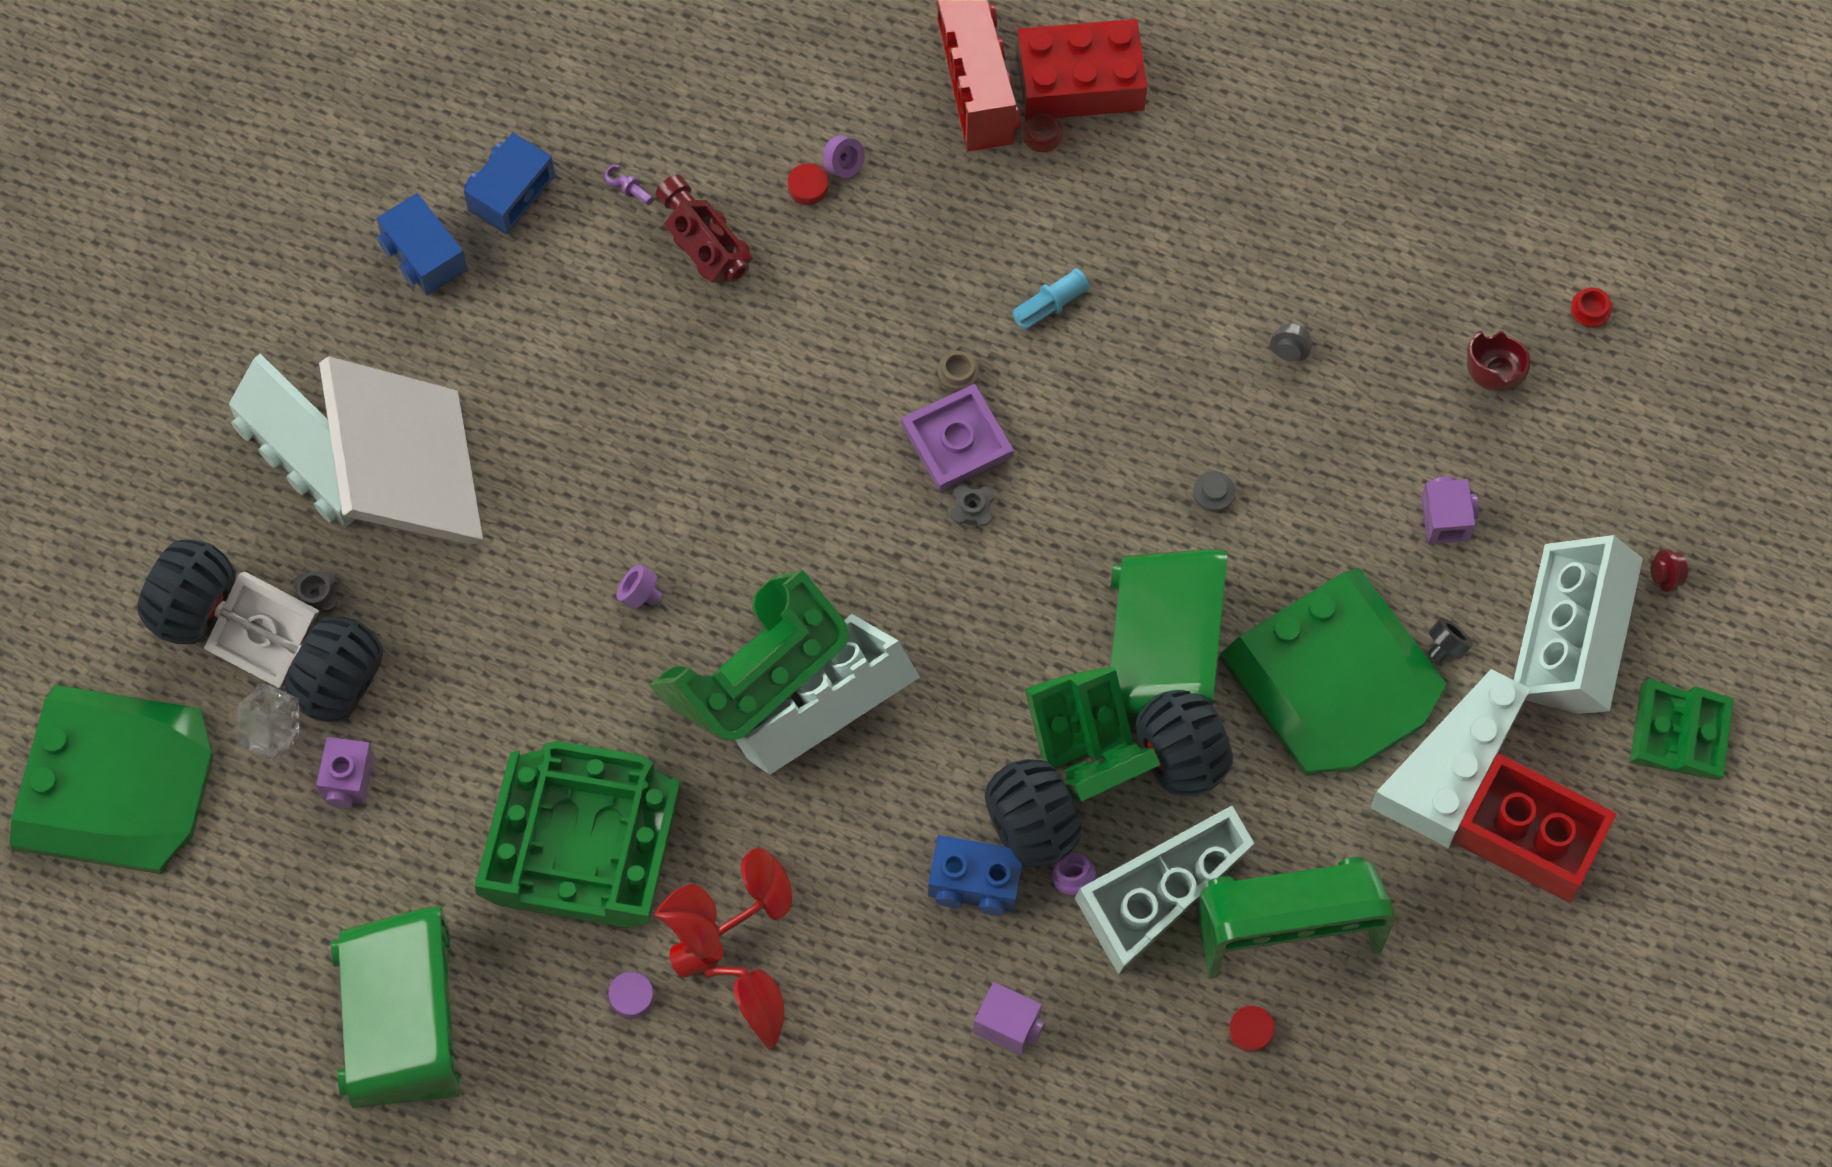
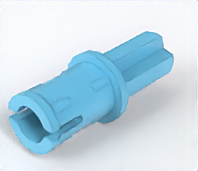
(1051, 299)

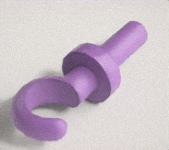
(628, 185)

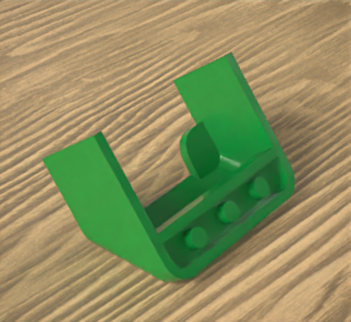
(1293, 909)

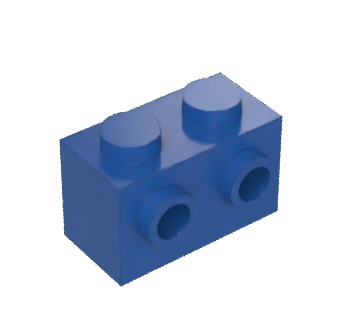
(508, 182)
(421, 245)
(974, 875)

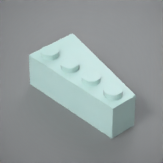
(1449, 766)
(1157, 887)

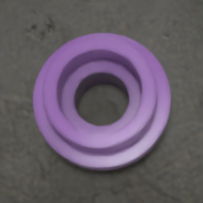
(1073, 864)

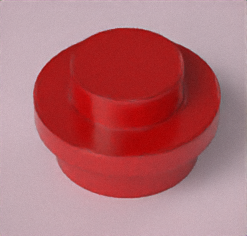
(1591, 307)

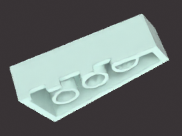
(845, 688)

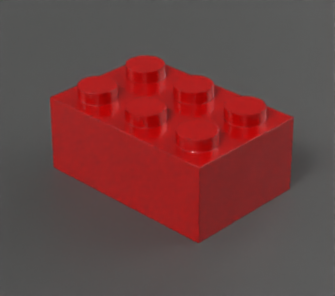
(1082, 69)
(1534, 827)

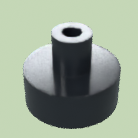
(1448, 640)

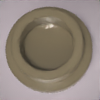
(957, 370)

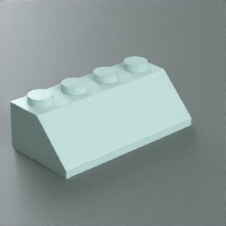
(290, 434)
(1578, 623)

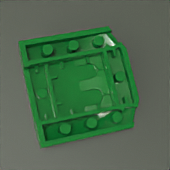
(1336, 676)
(112, 780)
(579, 834)

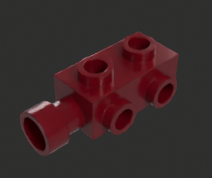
(706, 244)

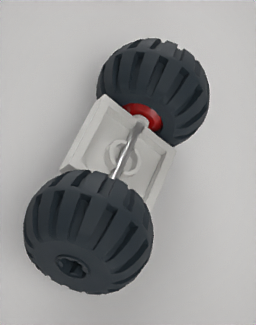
(259, 629)

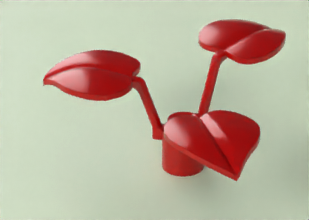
(693, 918)

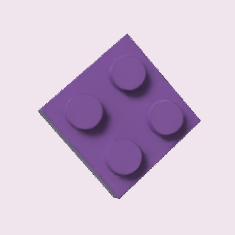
(957, 437)

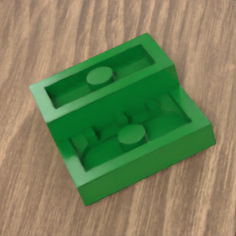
(1078, 715)
(1682, 730)

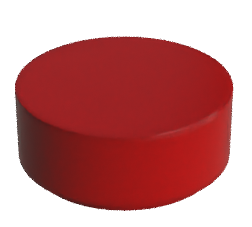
(807, 184)
(1251, 1028)

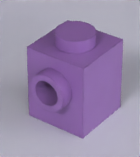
(1449, 510)
(345, 772)
(1009, 1019)

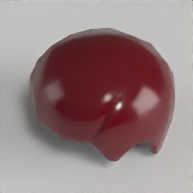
(1501, 349)

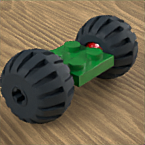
(1178, 742)

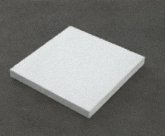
(400, 452)

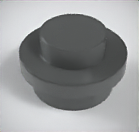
(1291, 342)
(1214, 491)

